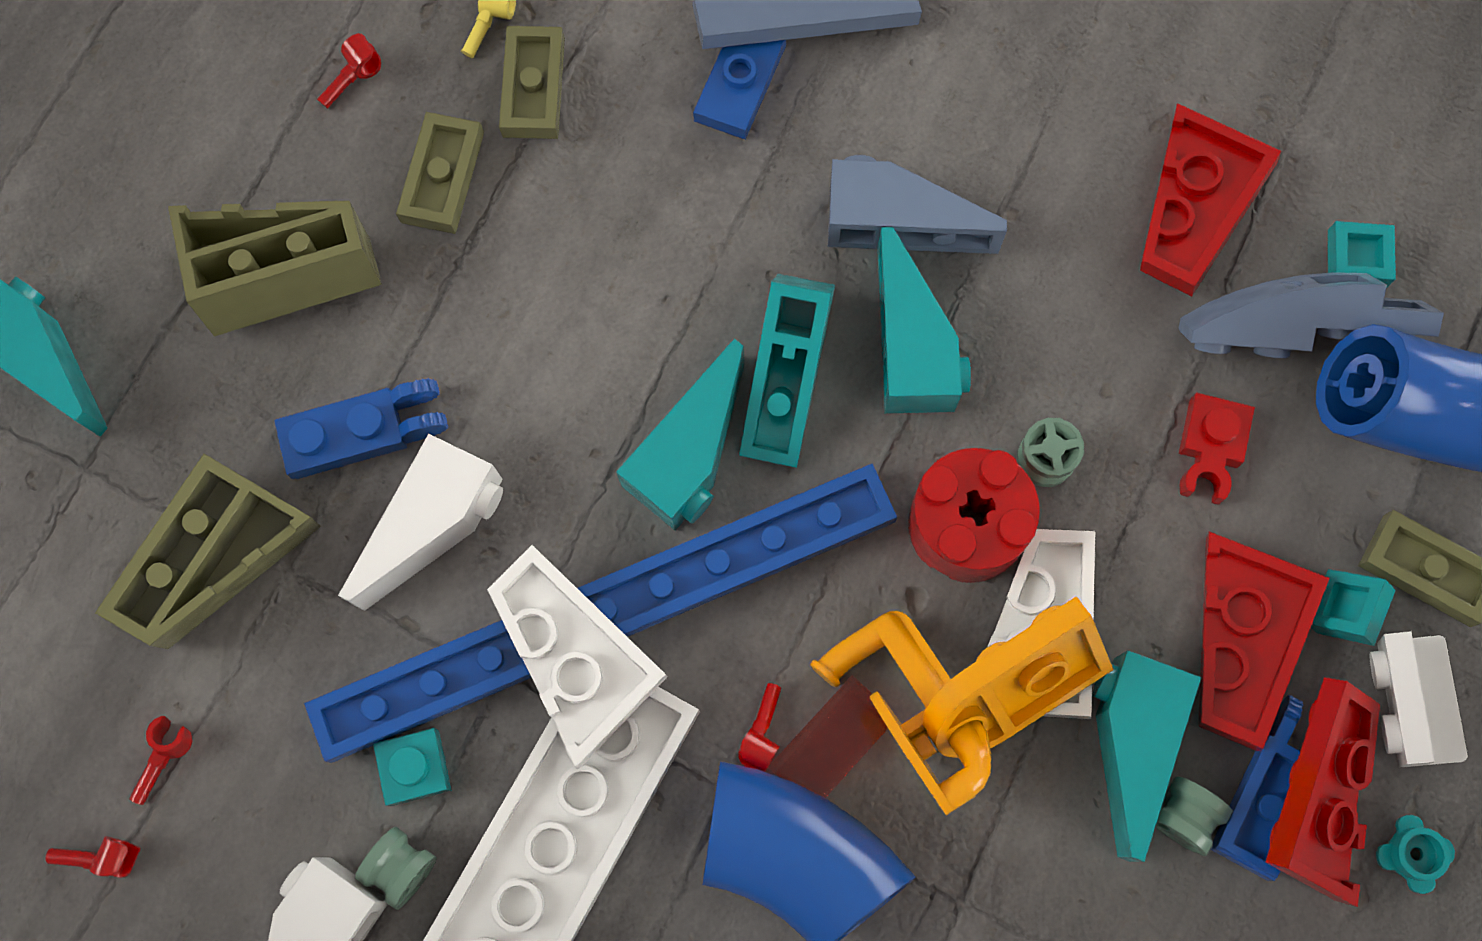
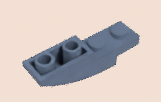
(1287, 311)

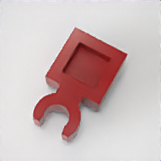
(1217, 437)

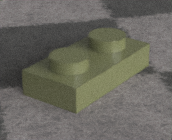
(532, 82)
(440, 172)
(1427, 567)

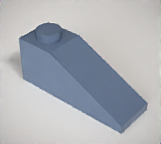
(924, 215)

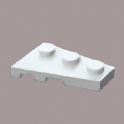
(1050, 574)
(576, 656)

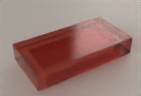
(832, 740)

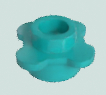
(1434, 850)

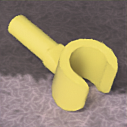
(487, 10)

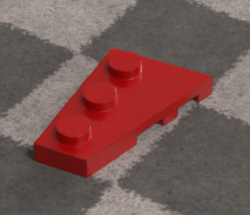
(1201, 197)
(1251, 637)
(1320, 808)

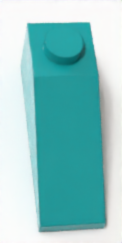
(916, 338)
(40, 356)
(786, 369)
(683, 452)
(1140, 735)

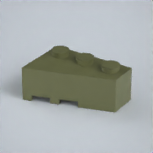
(270, 262)
(202, 554)

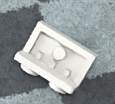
(1421, 700)

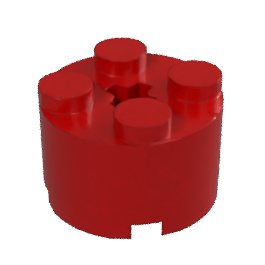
(988, 484)

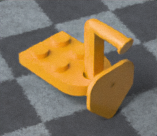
(983, 703)

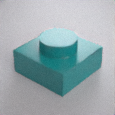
(1362, 249)
(1353, 607)
(412, 767)

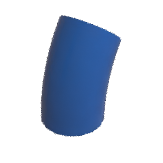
(1404, 396)
(797, 855)

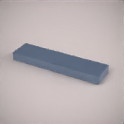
(758, 21)

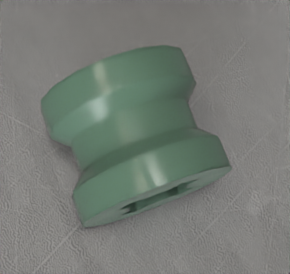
(1056, 441)
(1192, 815)
(395, 868)

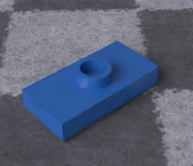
(738, 86)

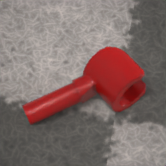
(362, 64)
(756, 749)
(160, 755)
(112, 859)

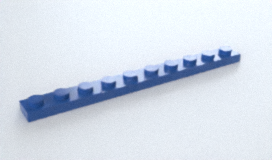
(630, 598)

